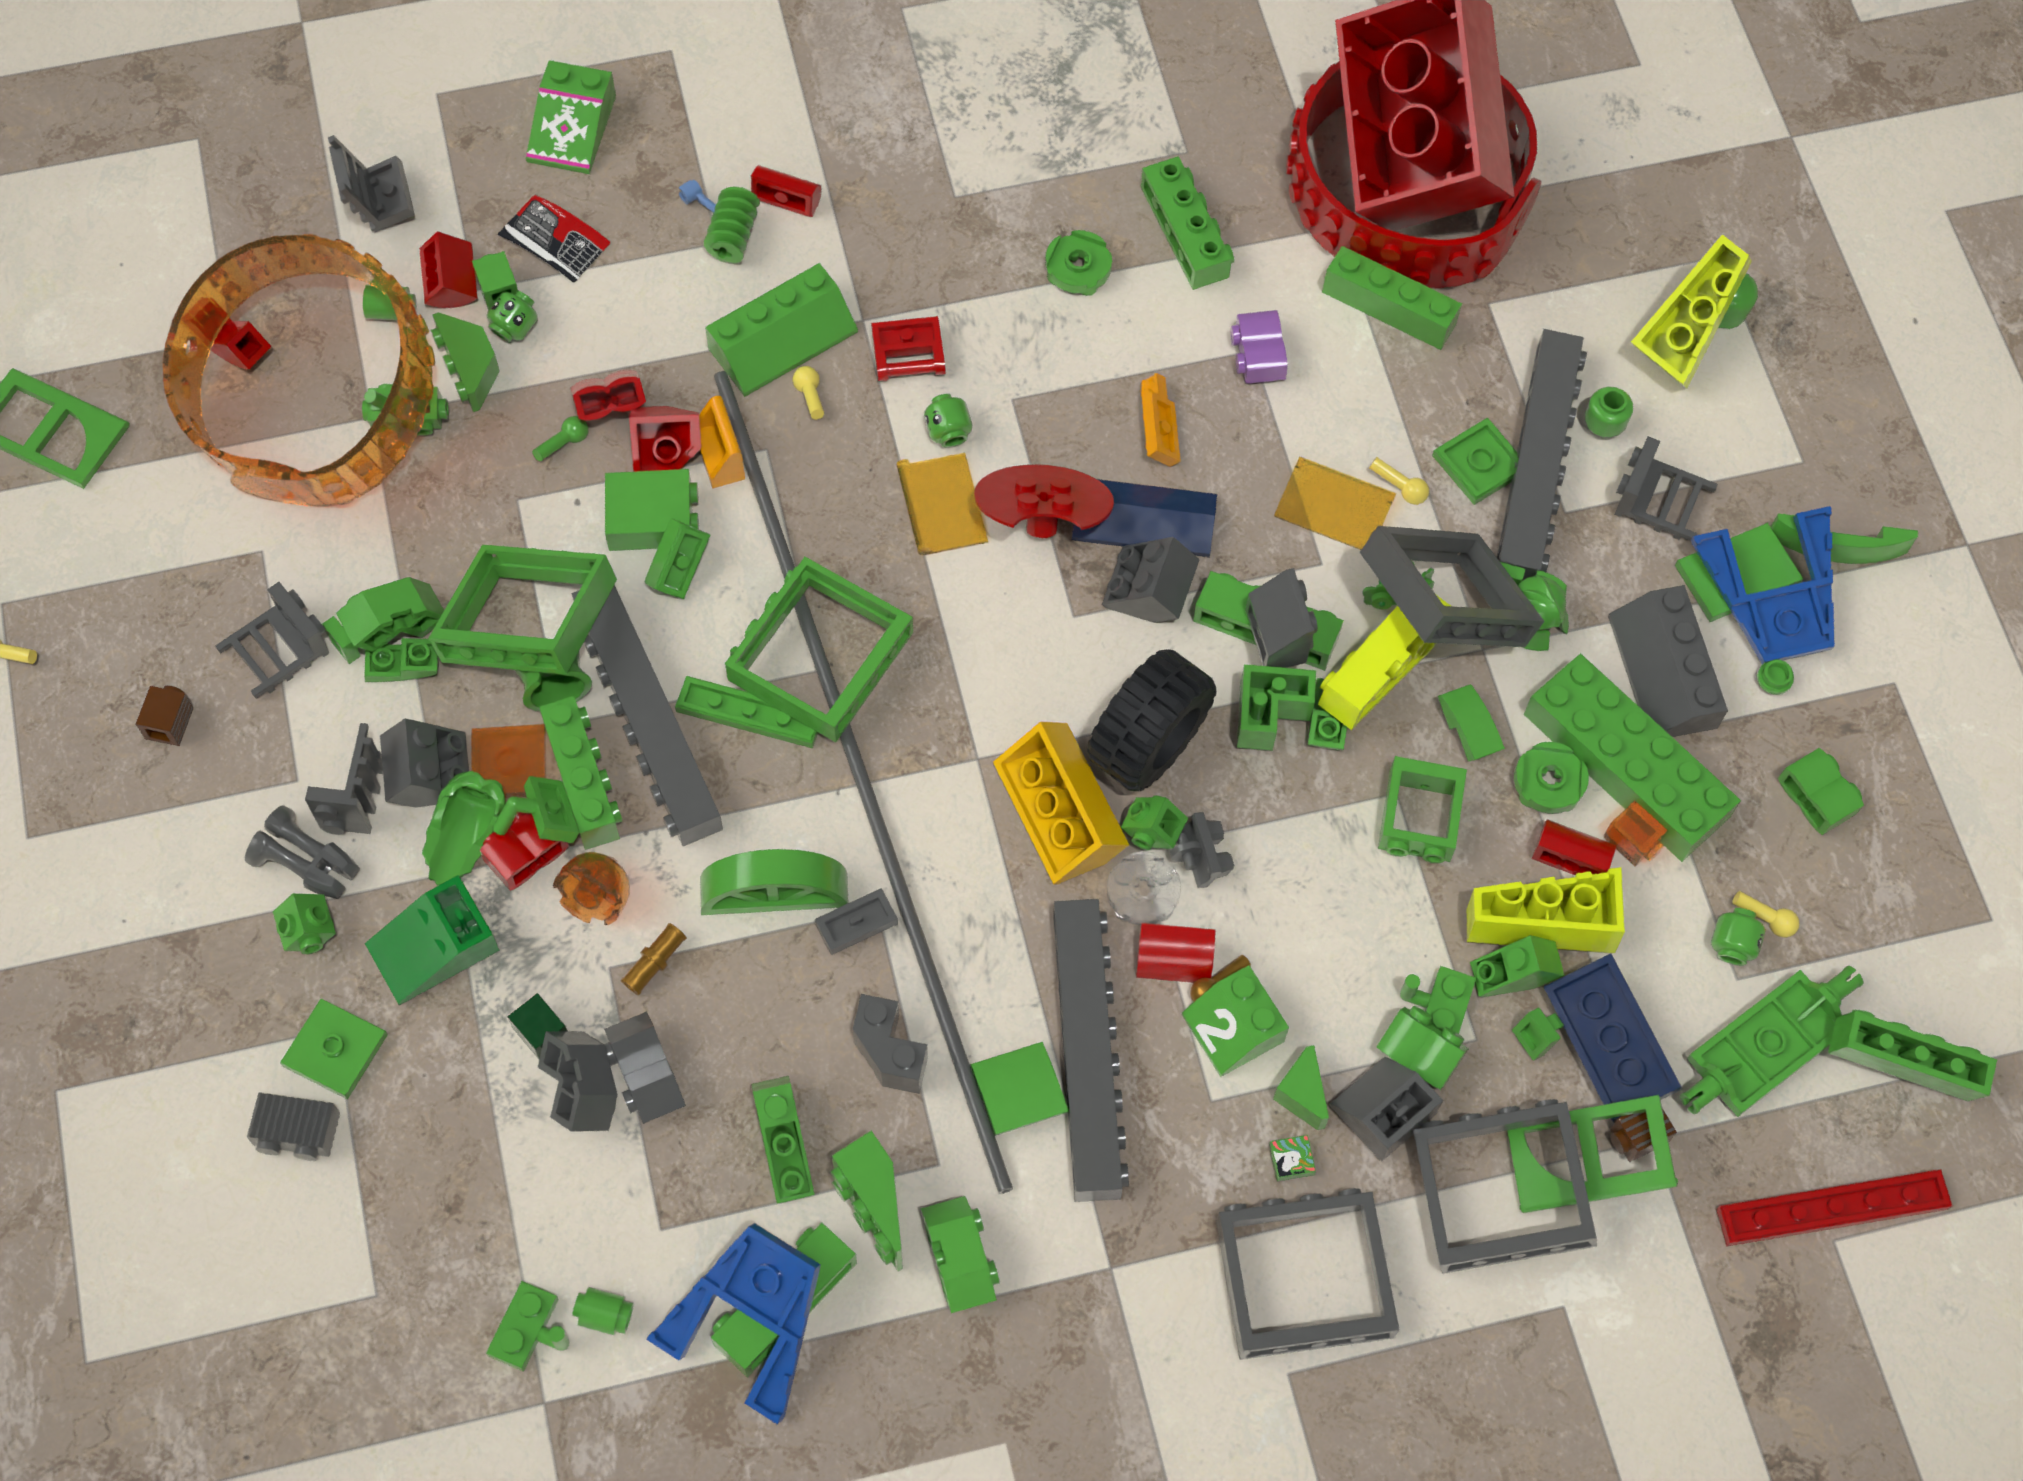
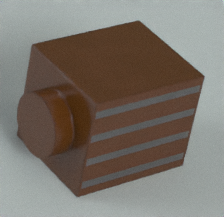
(164, 715)
(1633, 1137)

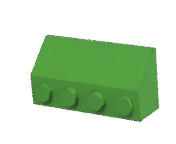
(781, 329)

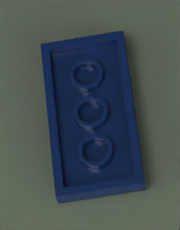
(1611, 1034)

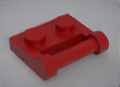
(905, 339)

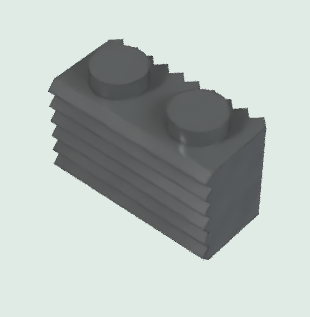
(293, 1126)

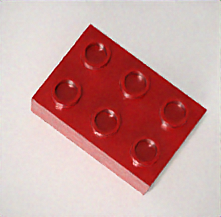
(1423, 110)

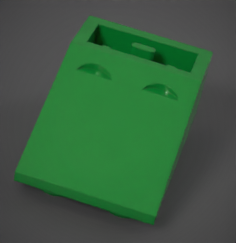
(431, 941)

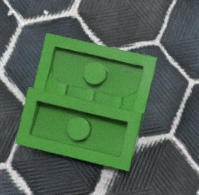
(1019, 1088)

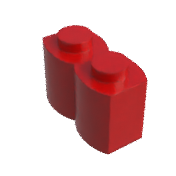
(617, 392)
(519, 852)

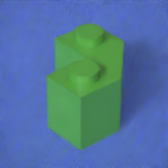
(388, 609)
(959, 1254)

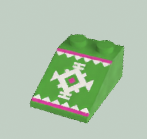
(570, 116)

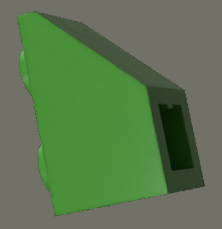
(1517, 967)

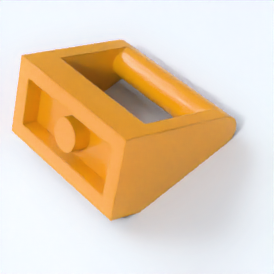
(719, 445)

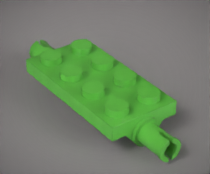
(1768, 1042)

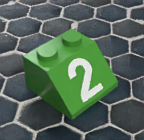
(1236, 1021)

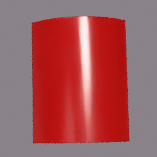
(447, 271)
(1572, 850)
(1175, 953)

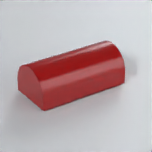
(785, 190)

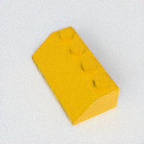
(1060, 802)

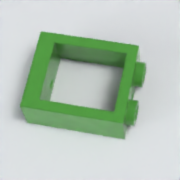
(1426, 777)

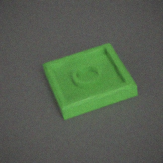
(1478, 460)

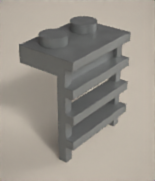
(374, 192)
(1640, 487)
(293, 626)
(348, 808)

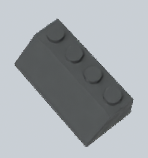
(1669, 662)

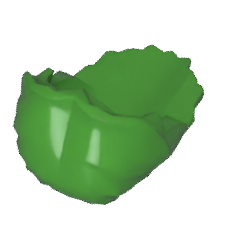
(461, 824)

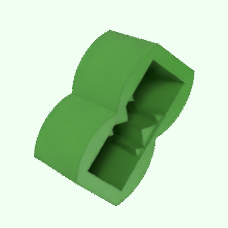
(1821, 791)
(1423, 1047)

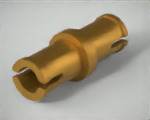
(653, 958)

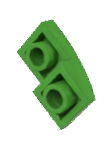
(401, 662)
(1473, 722)
(1324, 728)

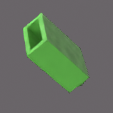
(642, 505)

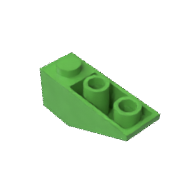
(782, 1139)

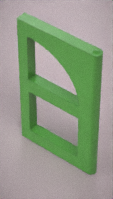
(101, 428)
(1544, 1191)

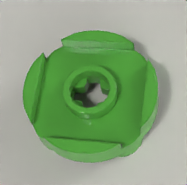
(1073, 278)
(1545, 797)

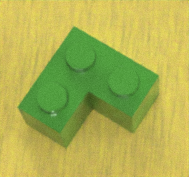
(1272, 695)

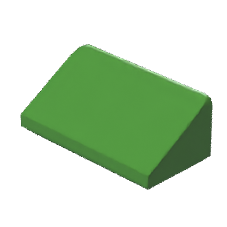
(676, 558)

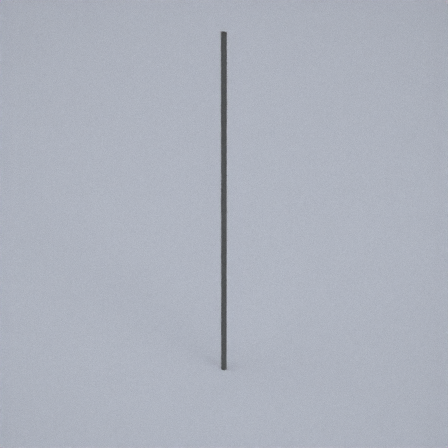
(870, 802)

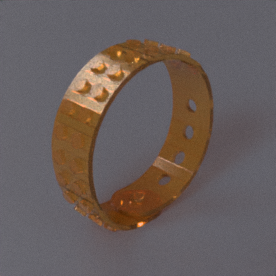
(226, 288)

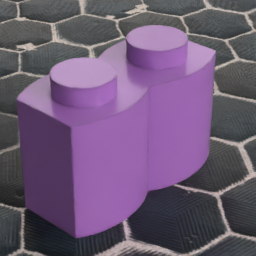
(1260, 347)

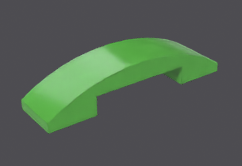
(1850, 548)

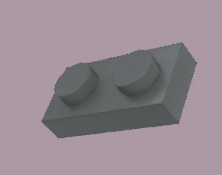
(856, 921)

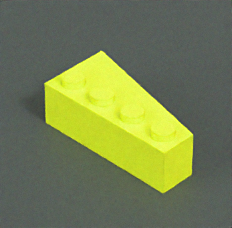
(1691, 315)
(1373, 669)
(1573, 912)

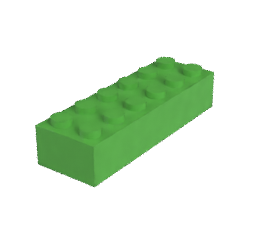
(1631, 755)

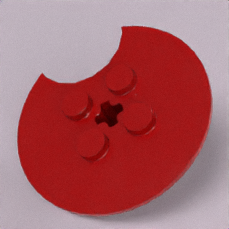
(1042, 497)

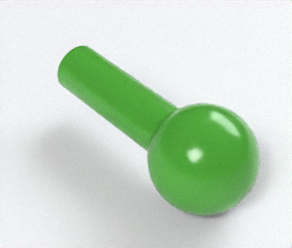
(572, 430)

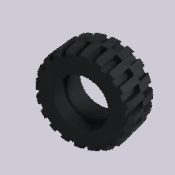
(1151, 720)

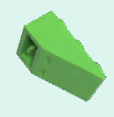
(867, 1178)

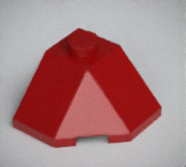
(663, 437)

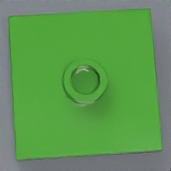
(334, 1048)

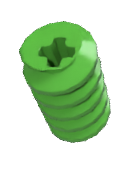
(731, 224)

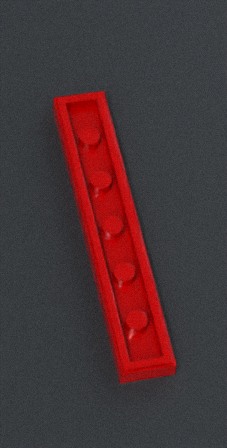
(1834, 1207)

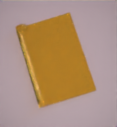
(1333, 503)
(941, 504)

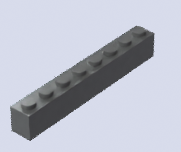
(1540, 452)
(651, 724)
(1087, 1051)

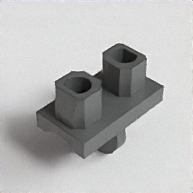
(1198, 850)

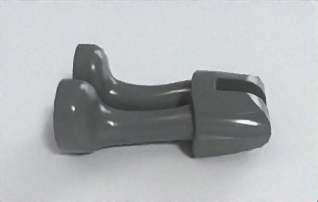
(315, 873)

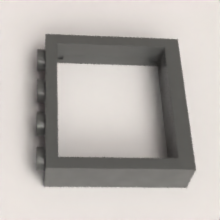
(1512, 615)
(1515, 1247)
(1314, 1336)

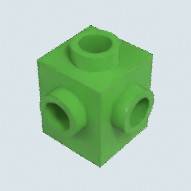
(1154, 822)
(304, 923)

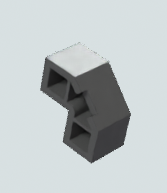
(895, 1061)
(644, 1068)
(585, 1080)

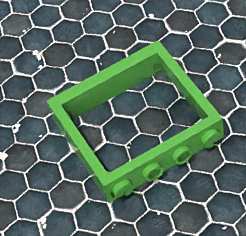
(777, 608)
(459, 645)

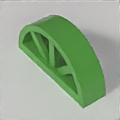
(773, 882)

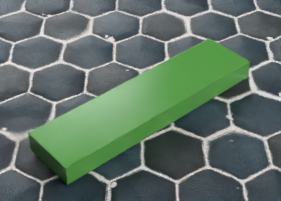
(741, 711)

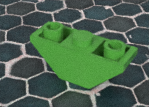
(467, 356)

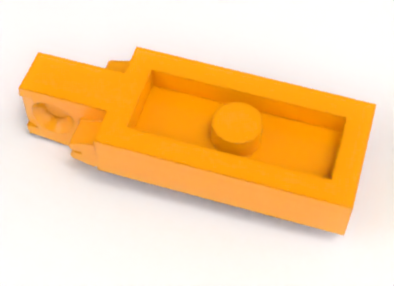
(1159, 421)

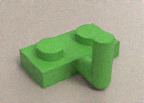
(549, 807)
(1447, 1000)
(525, 1327)

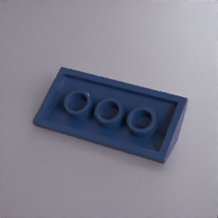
(1152, 514)

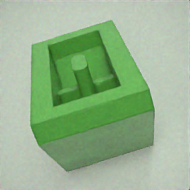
(1303, 1090)

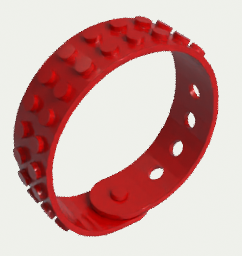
(1424, 260)

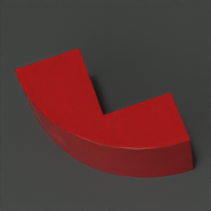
(240, 344)

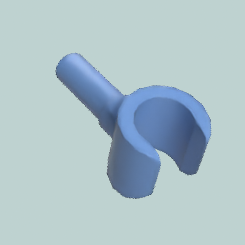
(692, 191)

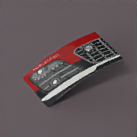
(555, 237)

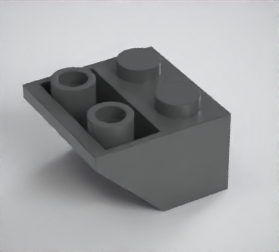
(1151, 580)
(1281, 621)
(420, 761)
(1387, 1106)

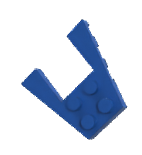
(1785, 619)
(769, 1285)

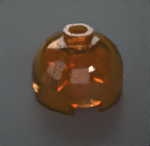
(593, 887)

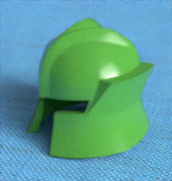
(1549, 599)
(548, 687)

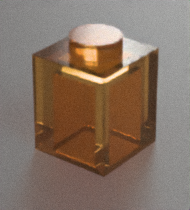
(1636, 834)

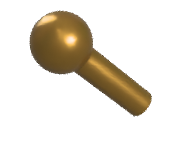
(1204, 984)

